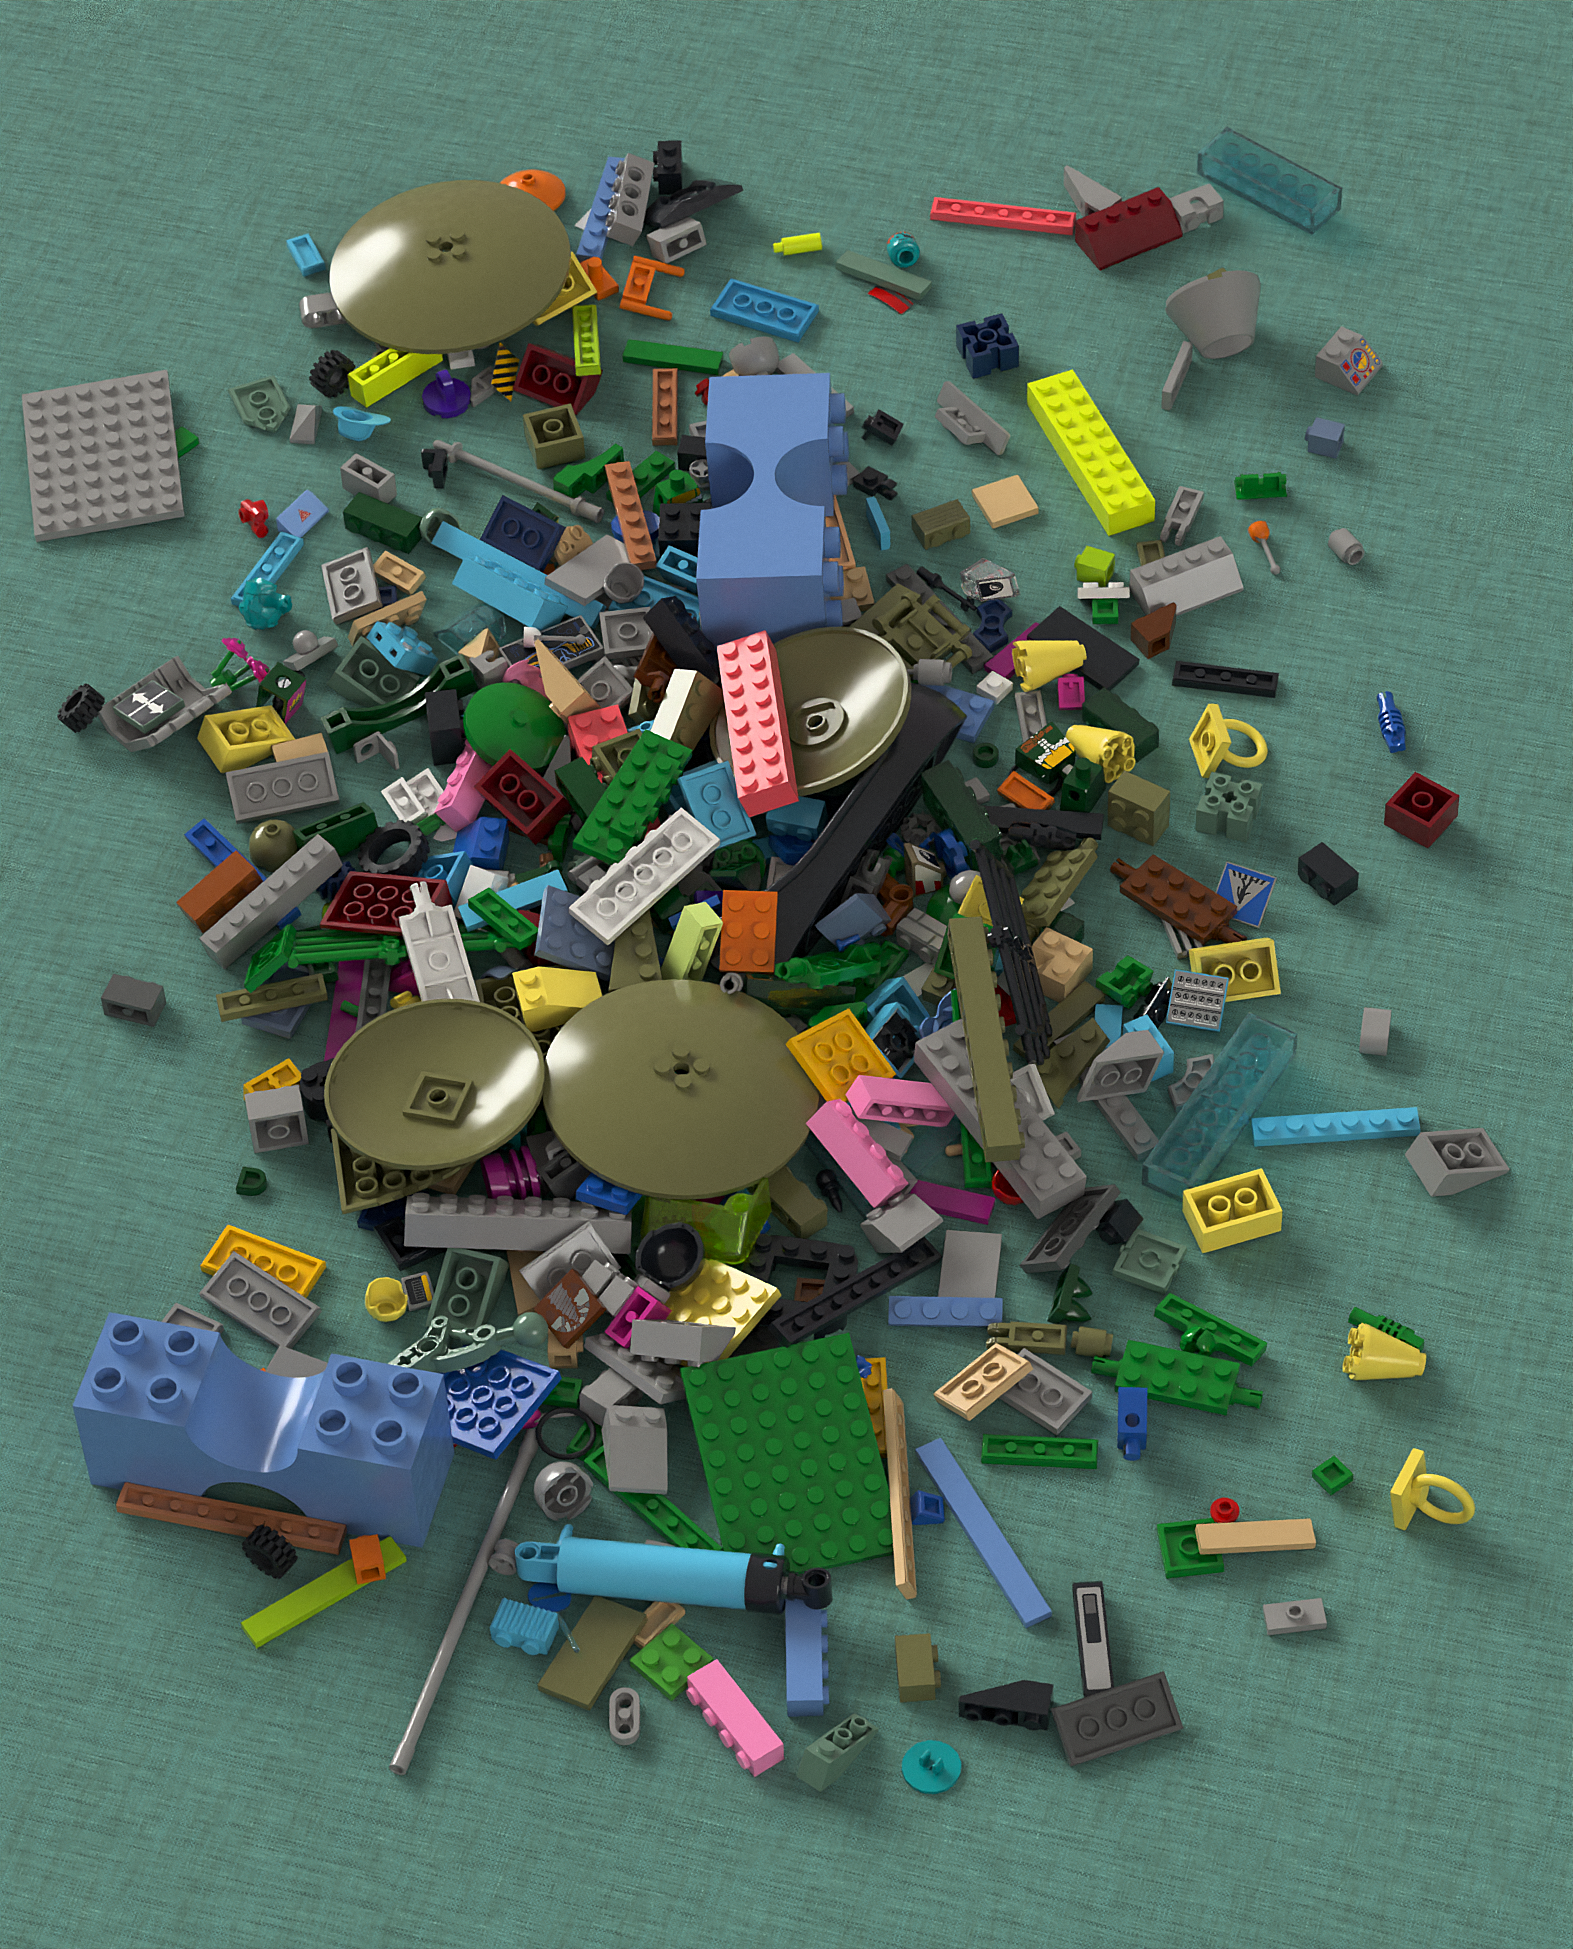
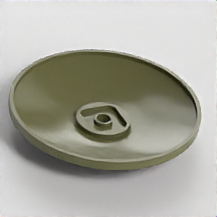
(848, 684)

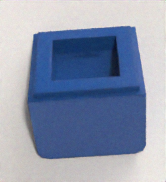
(926, 1508)

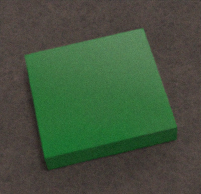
(1181, 1550)

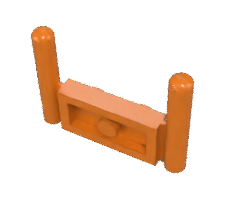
(639, 285)

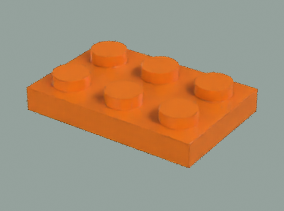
(748, 931)

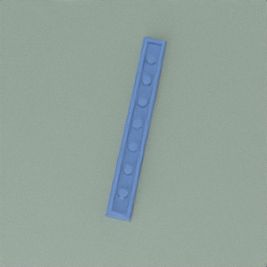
(983, 1533)

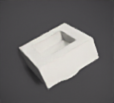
(994, 687)

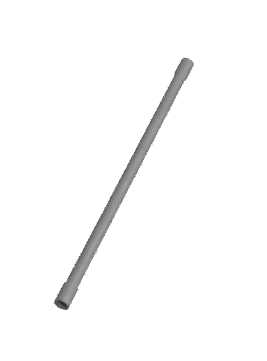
(406, 1748)

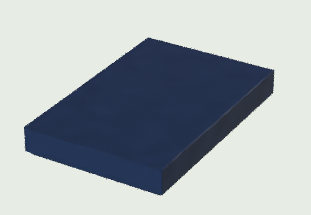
(522, 533)

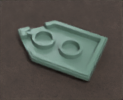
(261, 403)

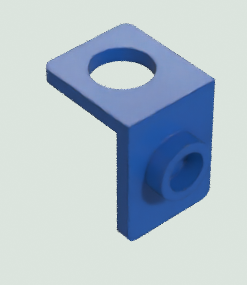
(894, 838)

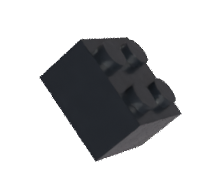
(680, 526)
(445, 726)

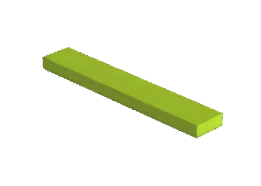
(586, 340)
(313, 1597)

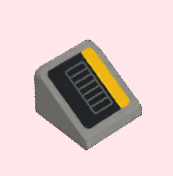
(419, 1291)

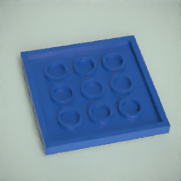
(495, 1400)

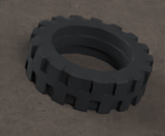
(386, 837)

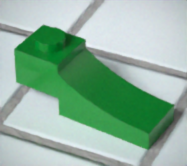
(587, 476)

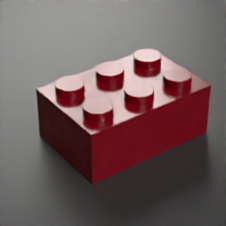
(522, 797)

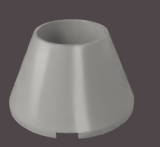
(1217, 312)

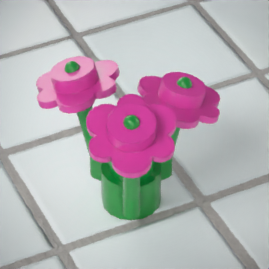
(222, 677)

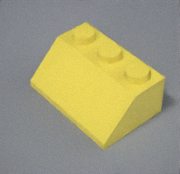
(576, 289)
(1247, 964)

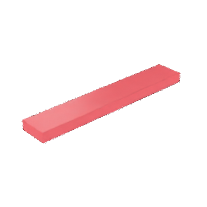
(1003, 216)

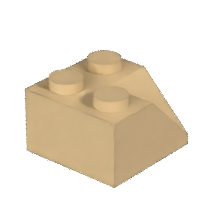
(1061, 963)

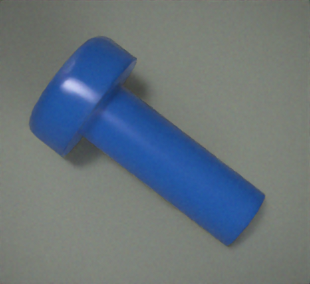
(841, 944)

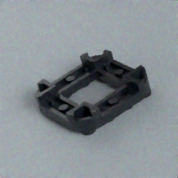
(777, 1249)

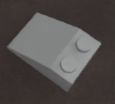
(1122, 1067)
(1455, 1160)
(636, 1449)

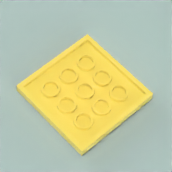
(725, 1299)

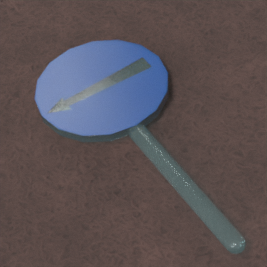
(550, 1598)

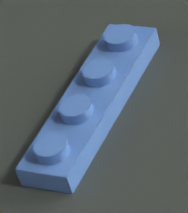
(944, 1311)

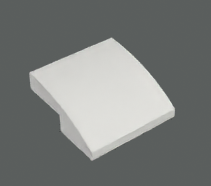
(414, 798)

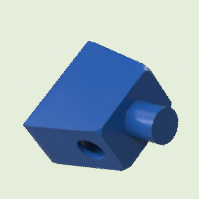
(1132, 1421)

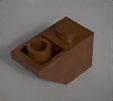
(1154, 631)

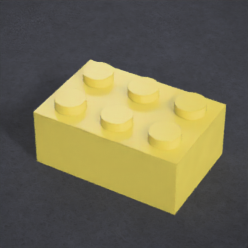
(1232, 1210)

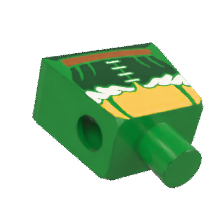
(676, 489)

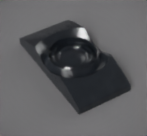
(689, 201)

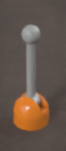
(1259, 533)

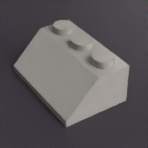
(679, 1341)

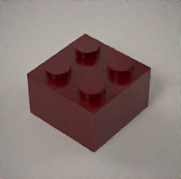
(1421, 810)

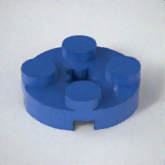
(951, 852)

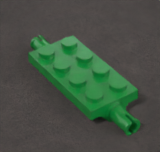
(832, 966)
(1179, 1377)

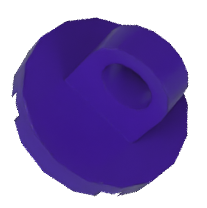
(446, 396)

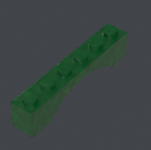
(352, 725)

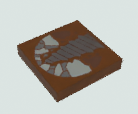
(570, 1308)

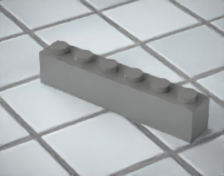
(271, 901)

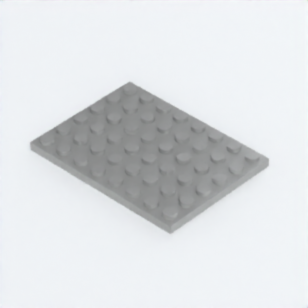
(102, 455)

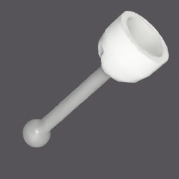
(532, 634)

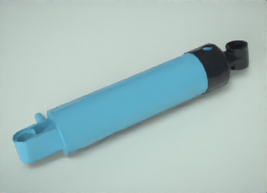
(672, 1574)

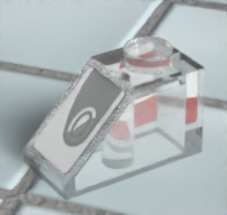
(988, 581)

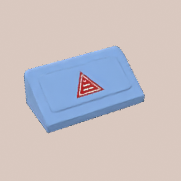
(301, 515)

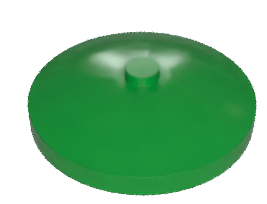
(514, 719)

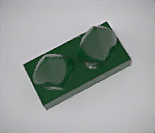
(1063, 1305)

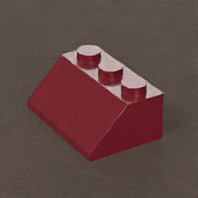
(553, 378)

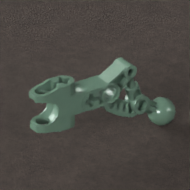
(434, 1350)

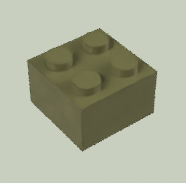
(554, 436)
(1138, 808)

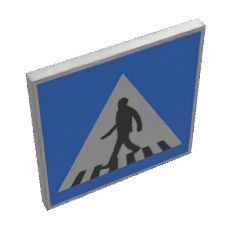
(1248, 891)

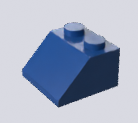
(485, 842)

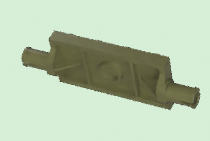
(1055, 884)

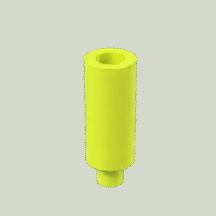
(799, 244)

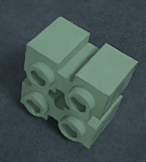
(1228, 807)

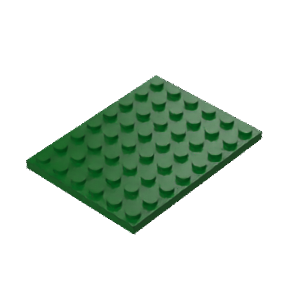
(792, 1454)

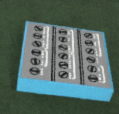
(1197, 1000)

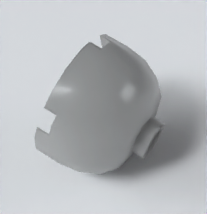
(756, 358)
(562, 1490)

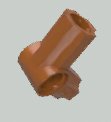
(897, 900)

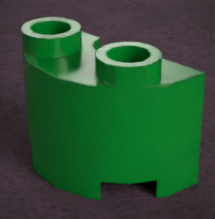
(1126, 982)

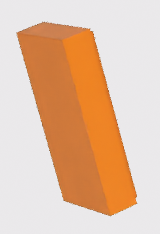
(1024, 793)

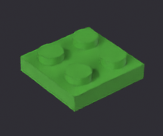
(669, 1661)

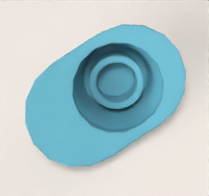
(356, 423)

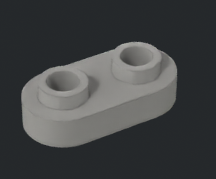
(624, 1718)

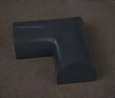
(392, 1236)

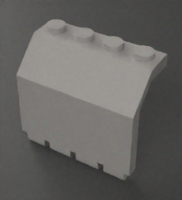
(176, 679)

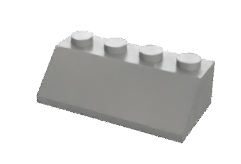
(1187, 578)

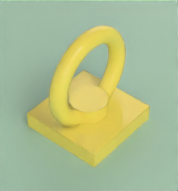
(1211, 742)
(1412, 1491)

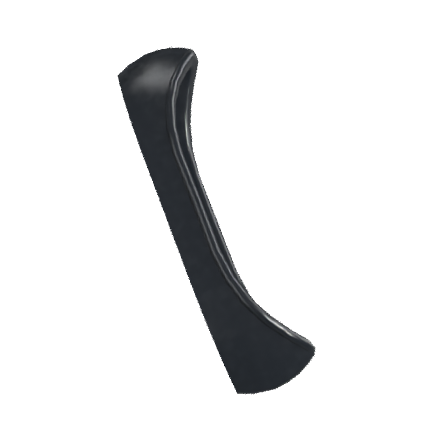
(861, 823)

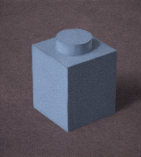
(1325, 437)

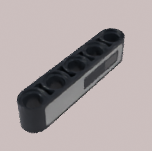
(1092, 1637)

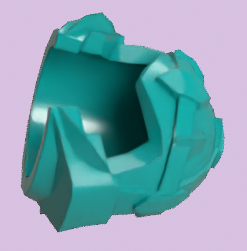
(262, 604)

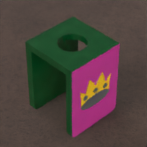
(291, 695)

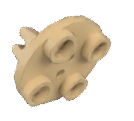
(571, 544)

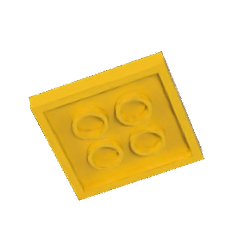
(838, 1053)

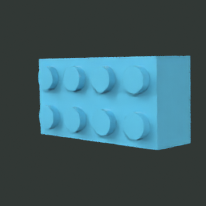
(509, 593)

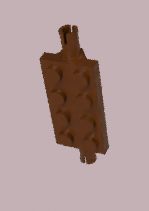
(656, 668)
(1178, 900)

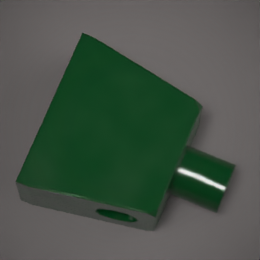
(1083, 780)

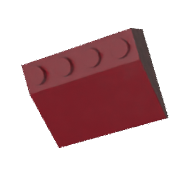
(377, 901)

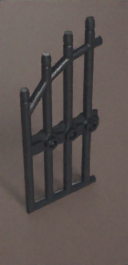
(1016, 954)

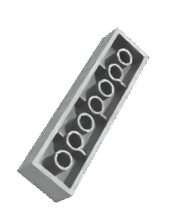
(1045, 1171)
(508, 1223)

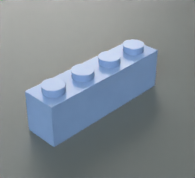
(804, 1659)

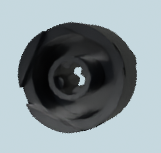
(312, 1089)

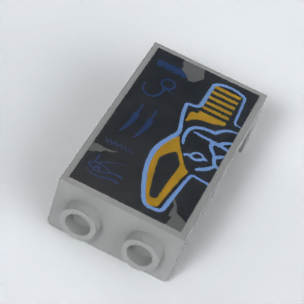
(567, 652)

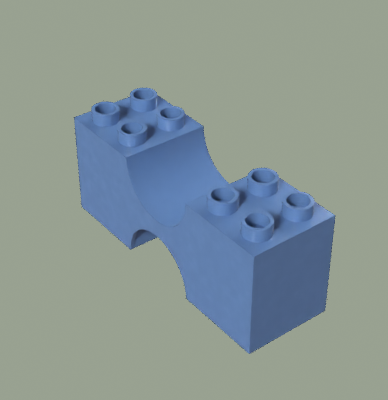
(770, 492)
(344, 1445)

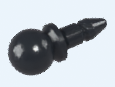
(829, 1188)

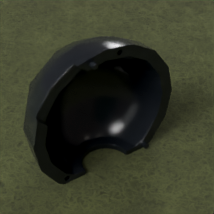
(671, 1256)

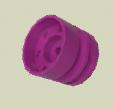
(511, 1177)

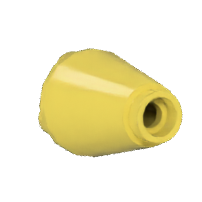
(1104, 747)
(1381, 1356)

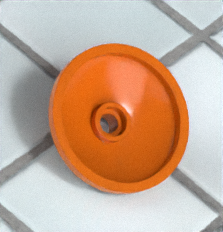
(539, 184)

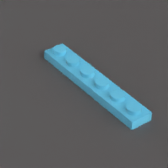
(1335, 1126)

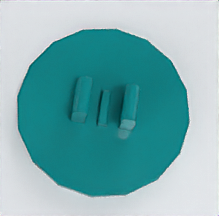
(931, 1767)

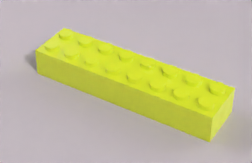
(1091, 452)

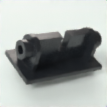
(1157, 1002)

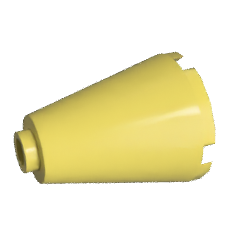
(1045, 661)

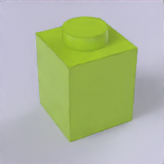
(1095, 566)

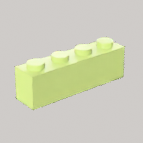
(692, 943)

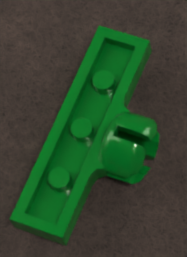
(1208, 1333)

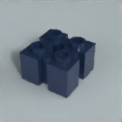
(987, 346)

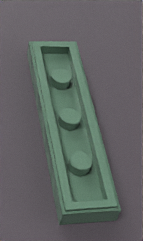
(883, 275)

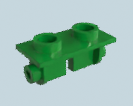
(1253, 487)

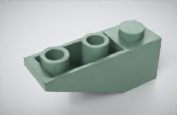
(835, 1751)

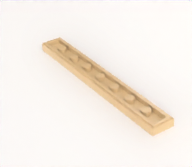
(899, 1494)

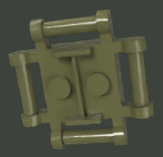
(921, 635)

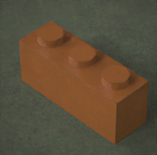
(219, 891)

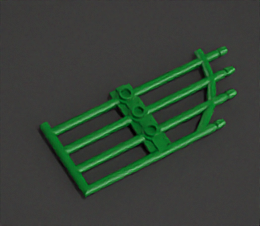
(342, 945)

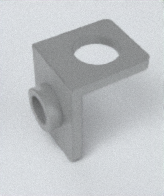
(379, 744)

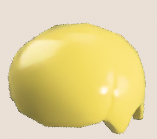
(385, 1299)

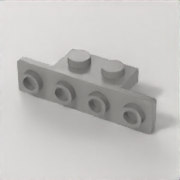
(969, 420)

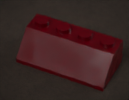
(1128, 228)

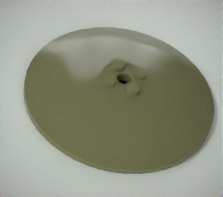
(426, 1050)

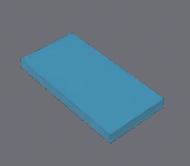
(764, 310)

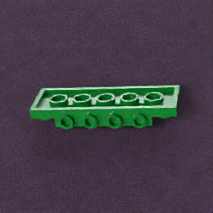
(633, 798)

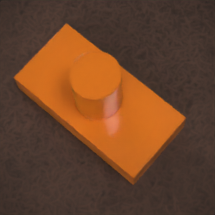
(600, 278)

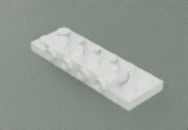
(644, 876)

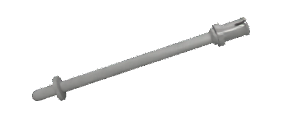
(577, 506)

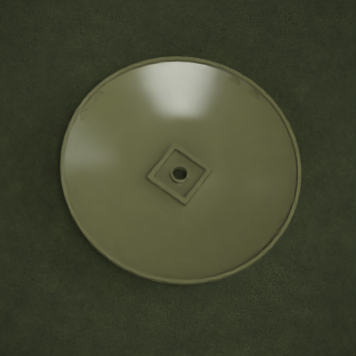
(495, 280)
(671, 1134)

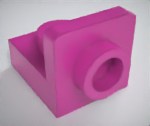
(1070, 692)

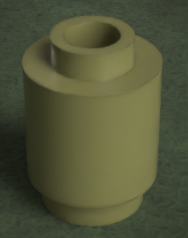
(1092, 1342)

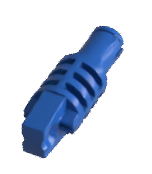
(1391, 723)

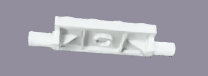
(436, 950)

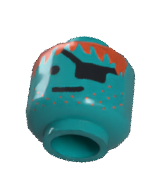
(903, 249)

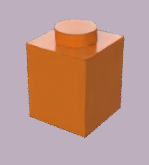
(367, 1559)

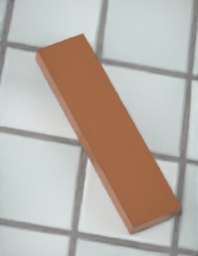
(665, 407)

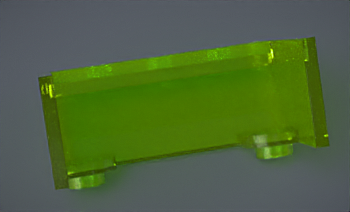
(725, 1230)

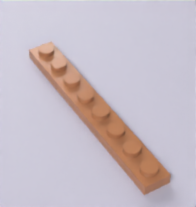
(229, 1517)

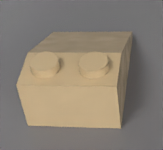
(562, 687)

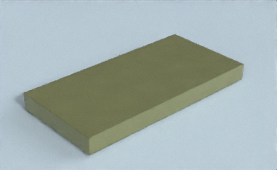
(603, 1640)

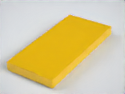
(283, 1263)

